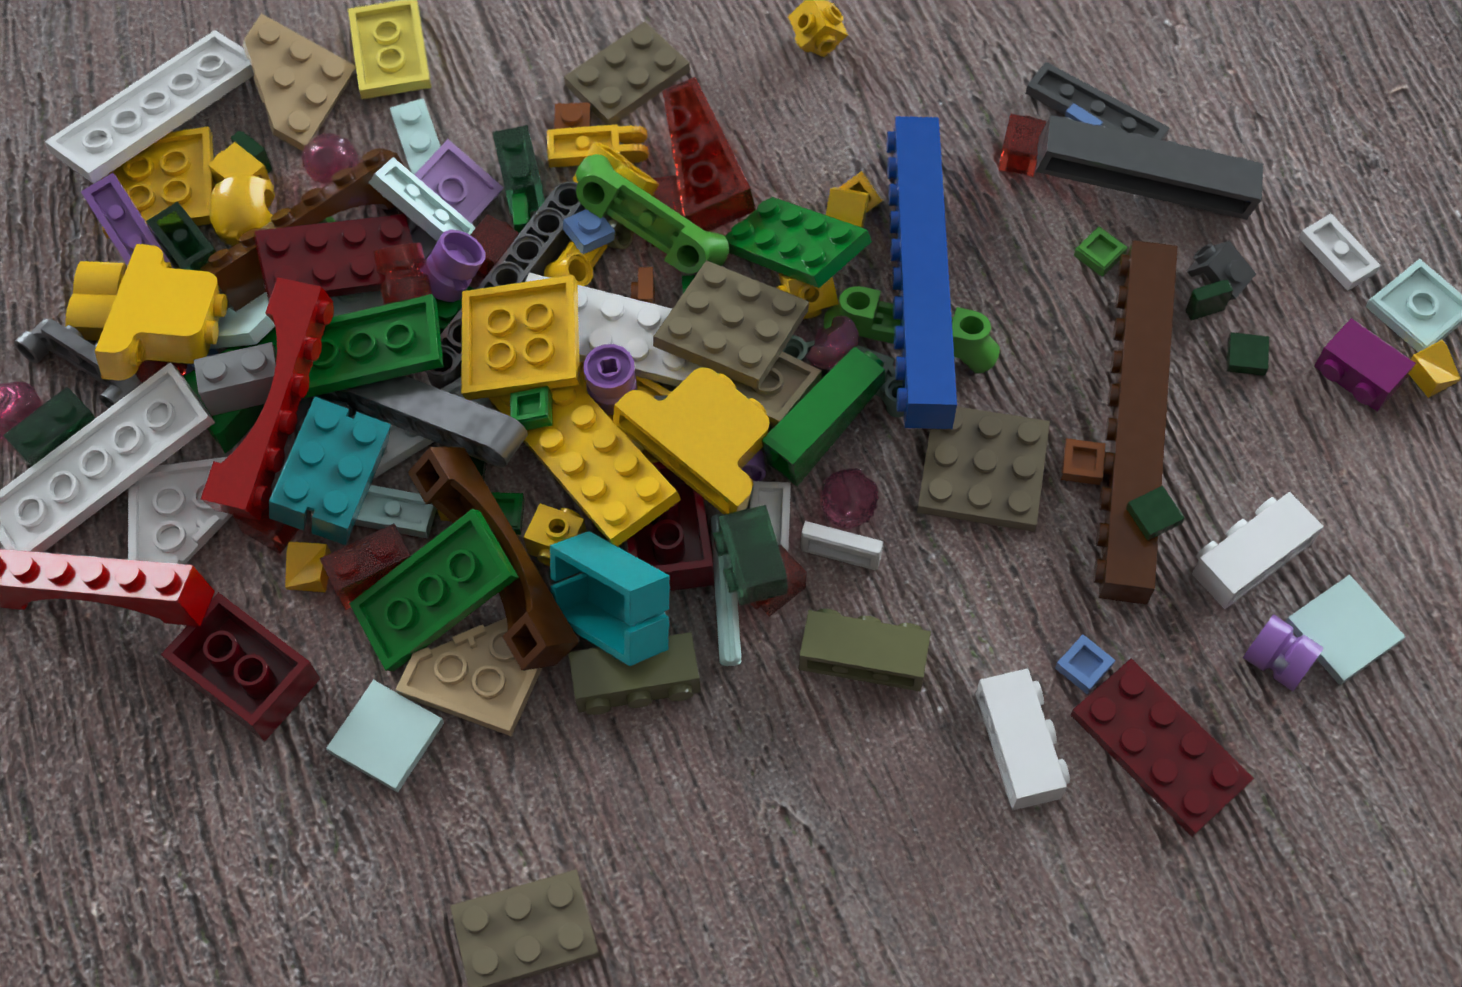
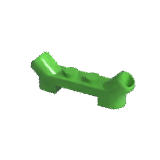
(609, 193)
(875, 321)

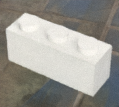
(1255, 549)
(1022, 739)

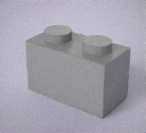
(236, 378)

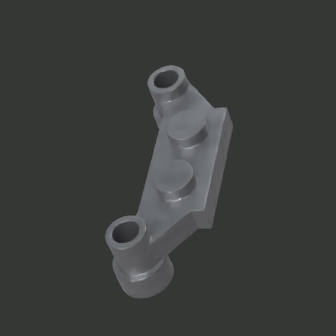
(72, 347)

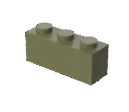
(864, 649)
(607, 682)

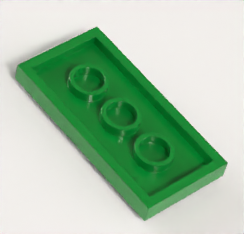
(796, 241)
(377, 345)
(433, 590)

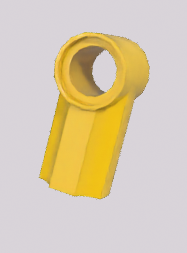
(575, 263)

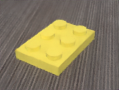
(389, 48)

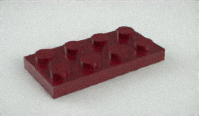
(330, 253)
(1161, 747)

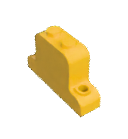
(159, 316)
(700, 434)

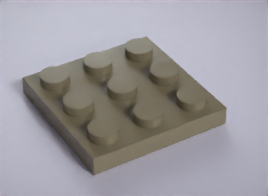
(731, 324)
(986, 469)

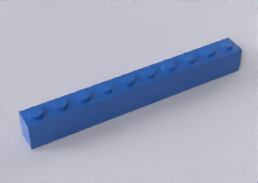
(921, 275)

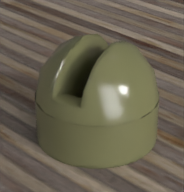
(625, 236)

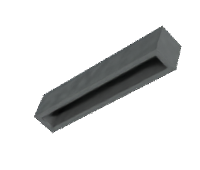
(1149, 167)

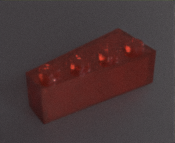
(706, 169)

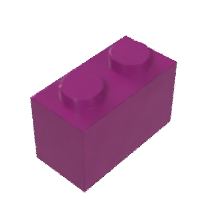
(1364, 365)

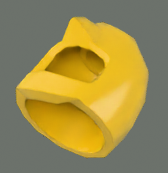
(239, 206)

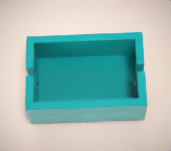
(329, 470)
(615, 600)

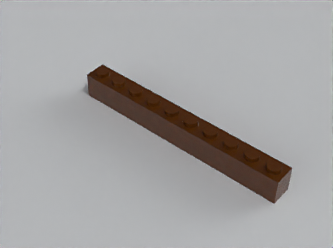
(1138, 419)

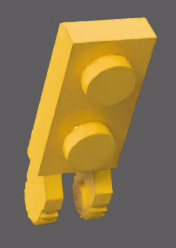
(571, 145)

